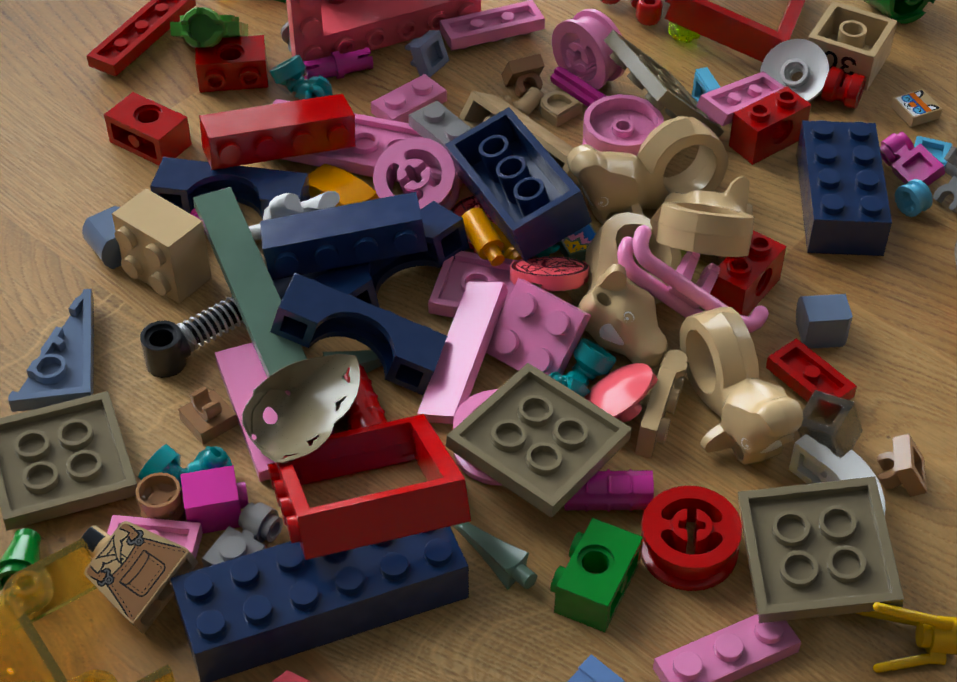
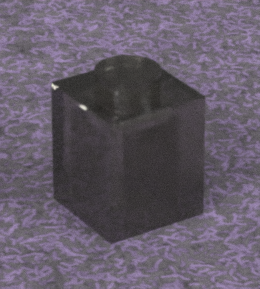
(831, 422)

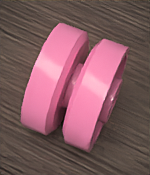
(619, 123)

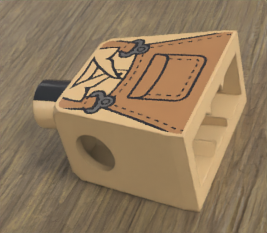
(135, 570)

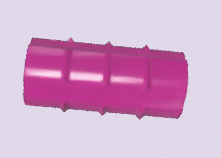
(614, 491)

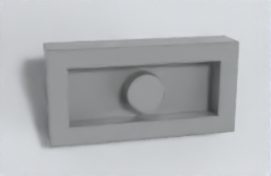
(437, 123)

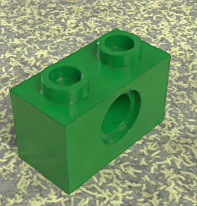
(590, 596)

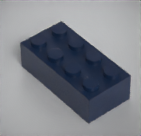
(518, 184)
(843, 188)

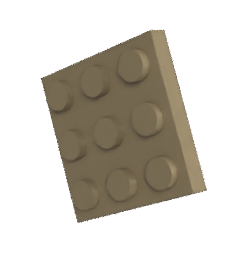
(660, 83)
(539, 439)
(62, 461)
(818, 549)

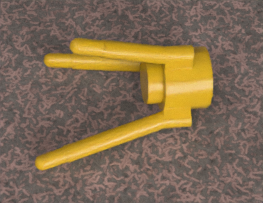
(932, 632)

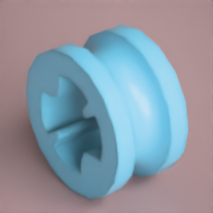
(913, 198)

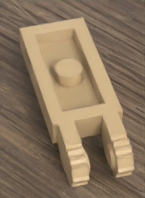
(662, 400)

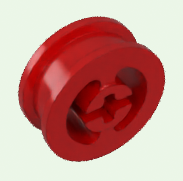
(715, 538)

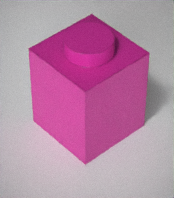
(213, 498)

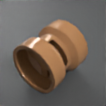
(160, 497)

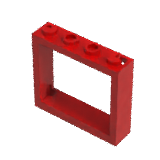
(732, 28)
(379, 515)

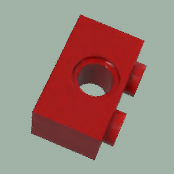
(232, 64)
(768, 125)
(147, 128)
(749, 278)

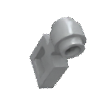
(258, 524)

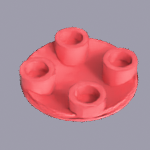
(623, 390)

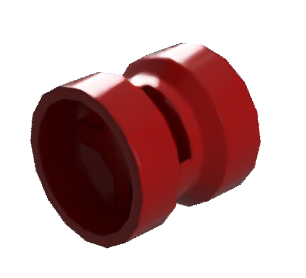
(843, 87)

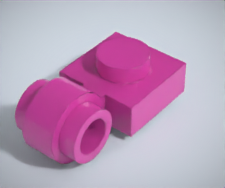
(910, 162)

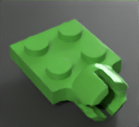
(205, 27)

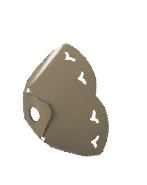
(309, 409)

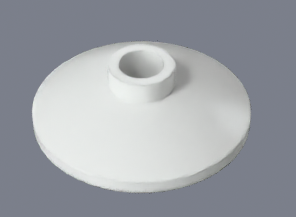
(794, 57)

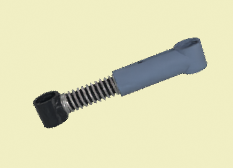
(168, 344)

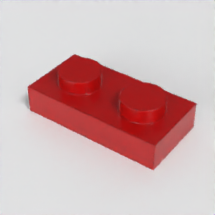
(808, 372)

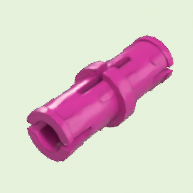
(339, 64)

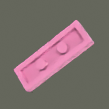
(492, 25)
(726, 100)
(729, 652)

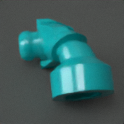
(291, 75)
(590, 362)
(169, 461)

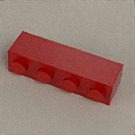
(277, 131)

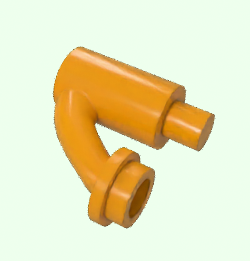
(488, 238)

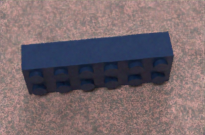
(284, 605)

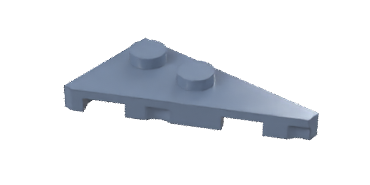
(65, 362)

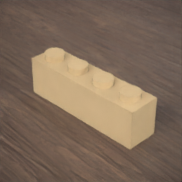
(484, 106)

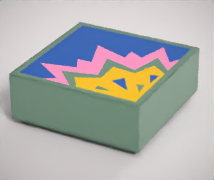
(576, 244)

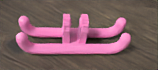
(681, 293)

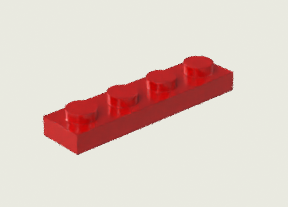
(137, 35)

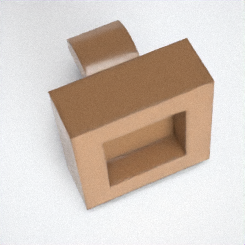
(522, 71)
(207, 415)
(906, 466)

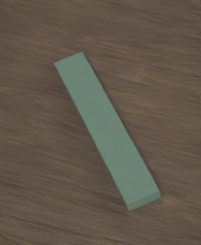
(246, 277)

